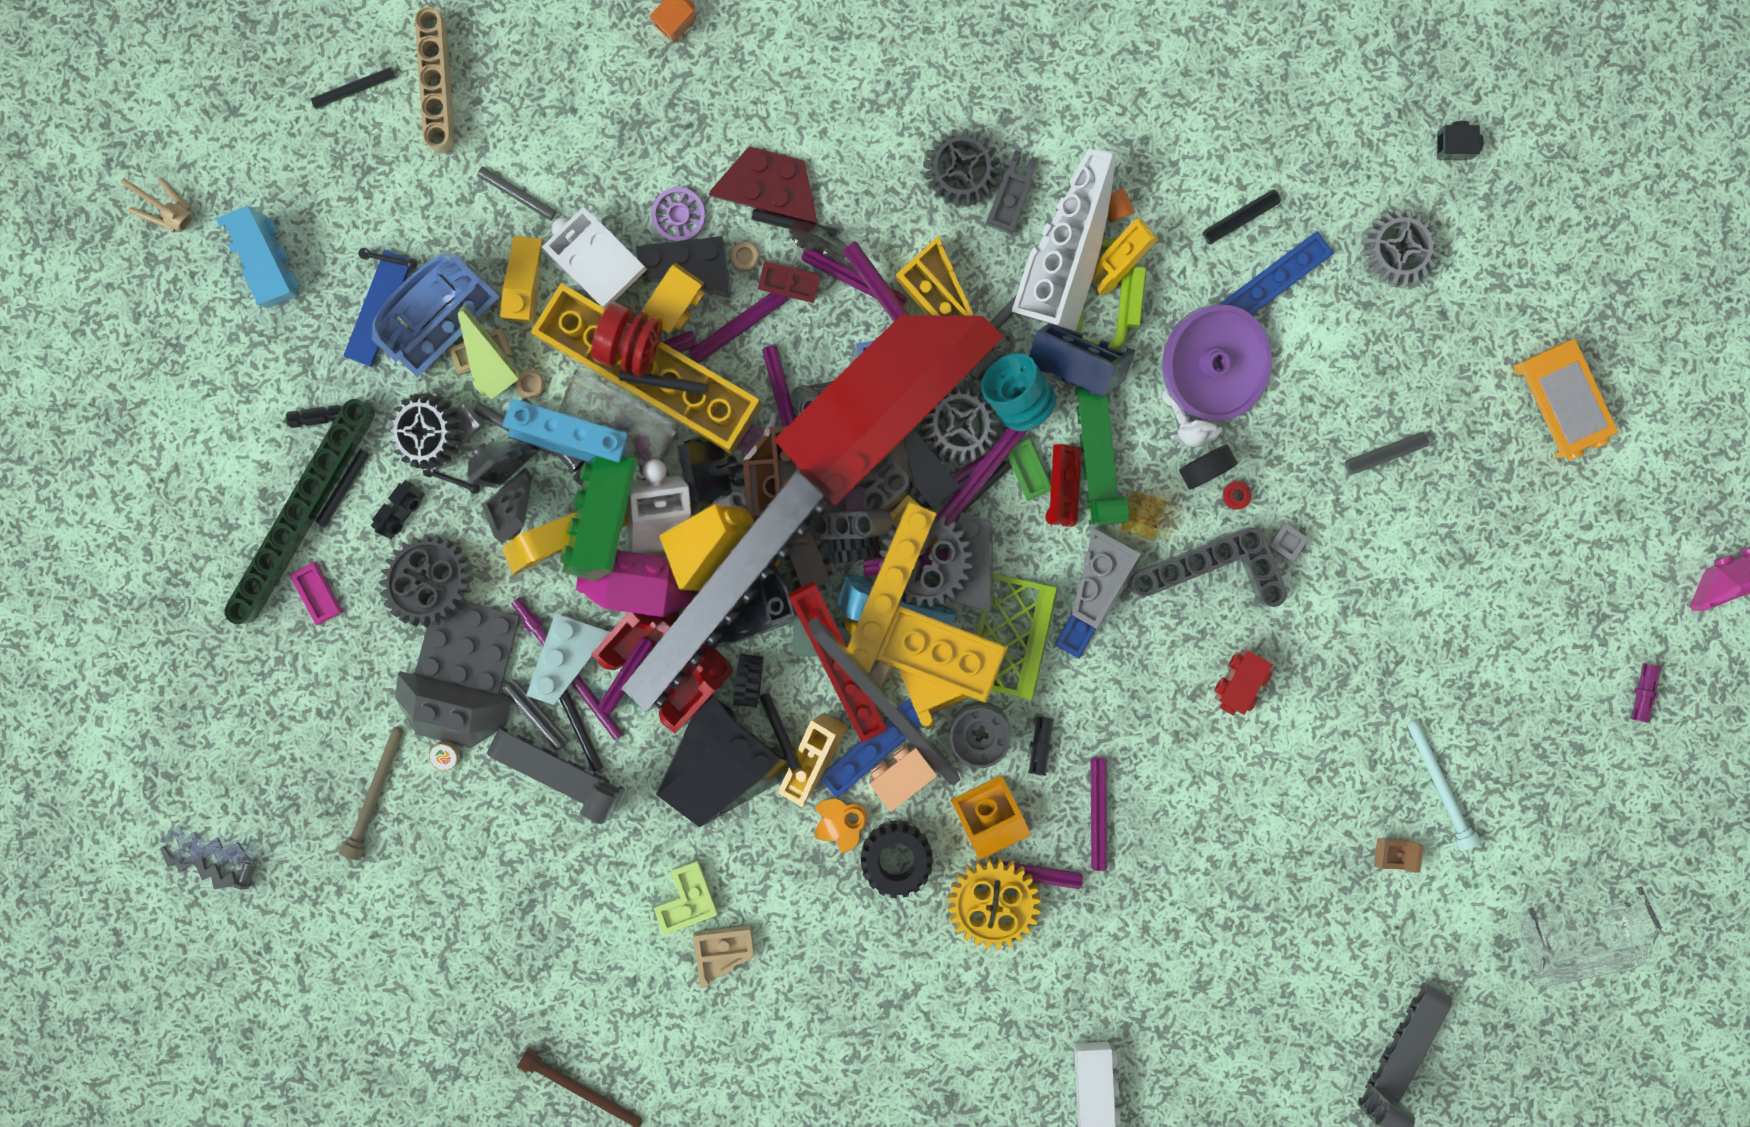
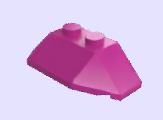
(1723, 581)
(638, 586)

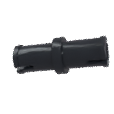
(1041, 746)

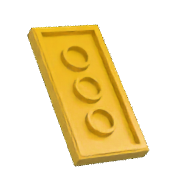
(941, 653)

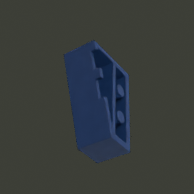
(1080, 361)

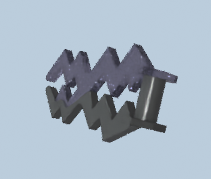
(235, 853)

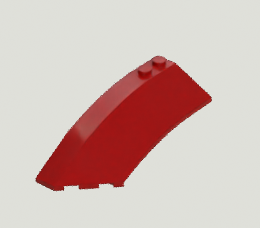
(884, 396)

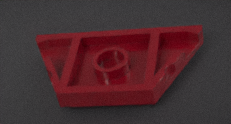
(768, 184)

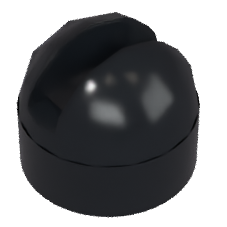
(739, 482)

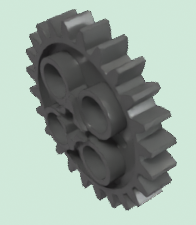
(950, 570)
(412, 604)

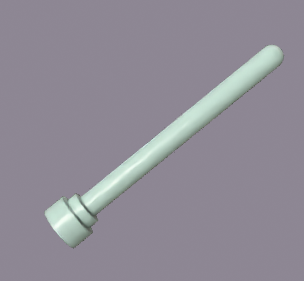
(1466, 837)

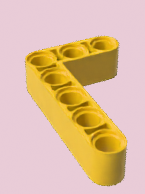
(538, 544)

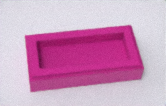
(316, 593)

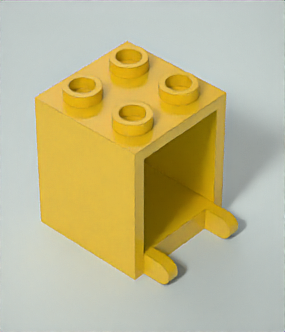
(929, 697)

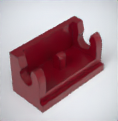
(789, 281)

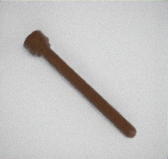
(531, 1063)

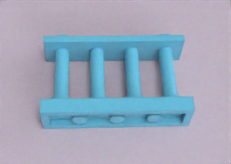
(562, 433)

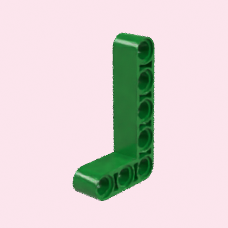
(1099, 463)

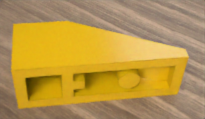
(522, 281)
(814, 754)

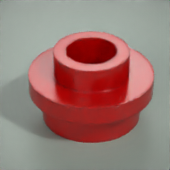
(1228, 499)

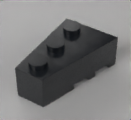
(701, 257)

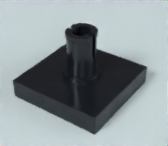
(706, 470)

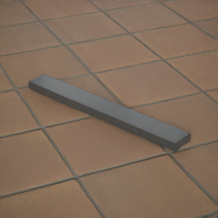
(883, 700)

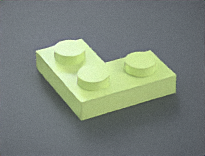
(694, 901)

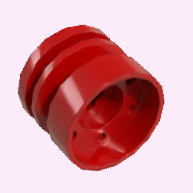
(626, 339)

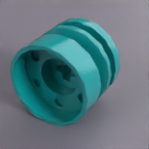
(1018, 392)

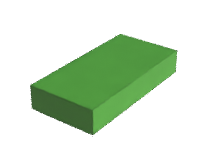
(1029, 469)

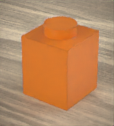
(673, 17)

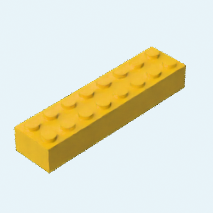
(719, 416)

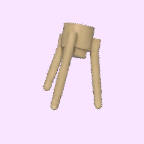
(175, 215)

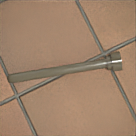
(353, 846)

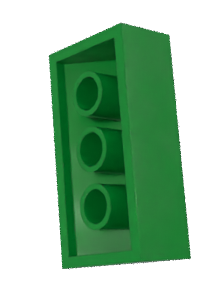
(598, 517)

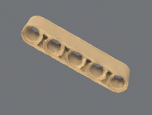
(429, 68)

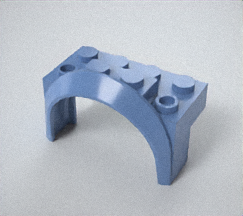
(419, 301)

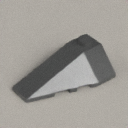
(497, 462)

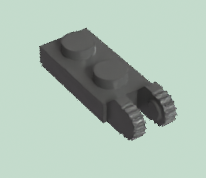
(1011, 196)

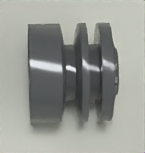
(988, 749)

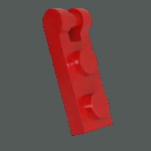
(1064, 486)

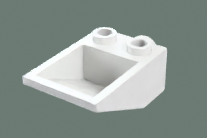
(593, 257)
(655, 508)

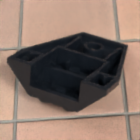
(718, 765)

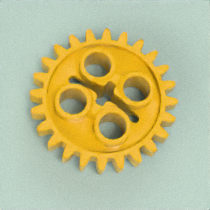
(1019, 906)

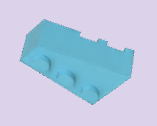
(260, 255)

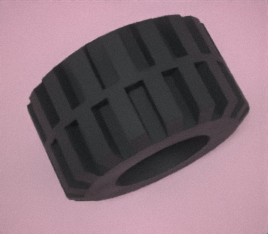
(896, 834)

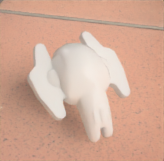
(1191, 433)

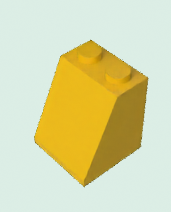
(704, 543)

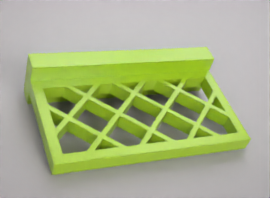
(1037, 635)

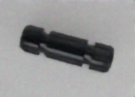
(312, 416)

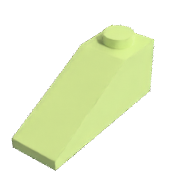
(487, 361)

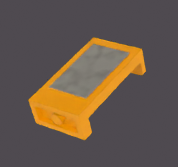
(1568, 399)

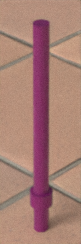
(533, 624)

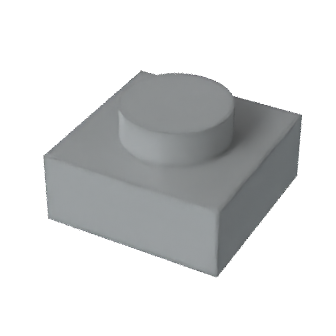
(471, 422)
(1288, 542)

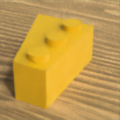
(933, 283)

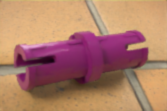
(1646, 693)

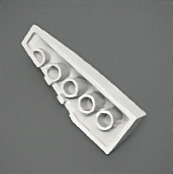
(1066, 258)

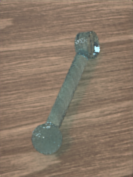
(598, 691)

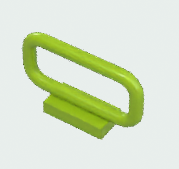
(1129, 304)

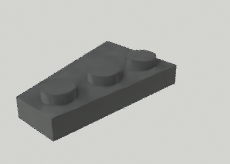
(508, 507)

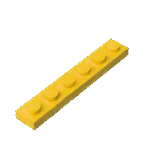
(890, 584)

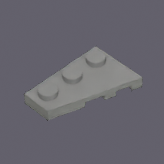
(1104, 577)

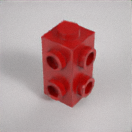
(1242, 682)

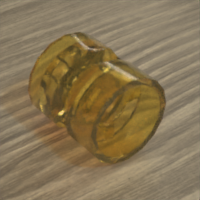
(1141, 525)

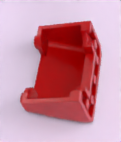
(701, 679)

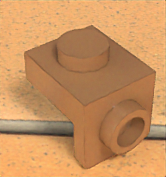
(1398, 854)

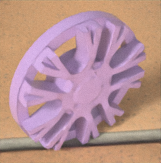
(678, 214)

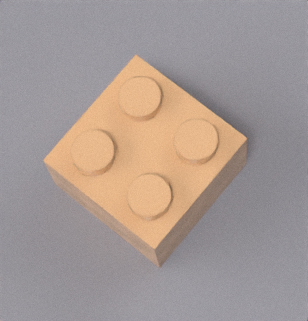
(901, 776)

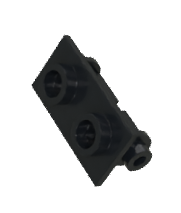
(390, 520)

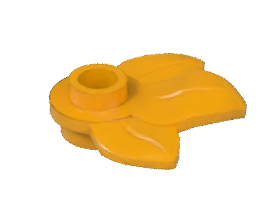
(836, 824)

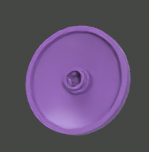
(1217, 362)

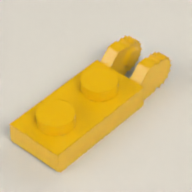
(1123, 255)

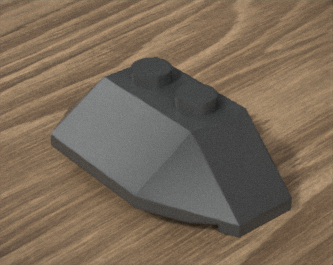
(450, 710)

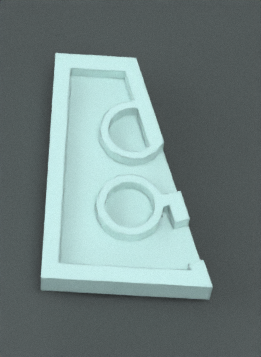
(563, 656)

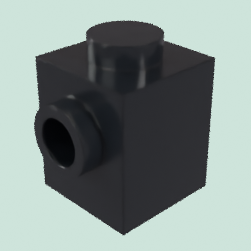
(1459, 141)

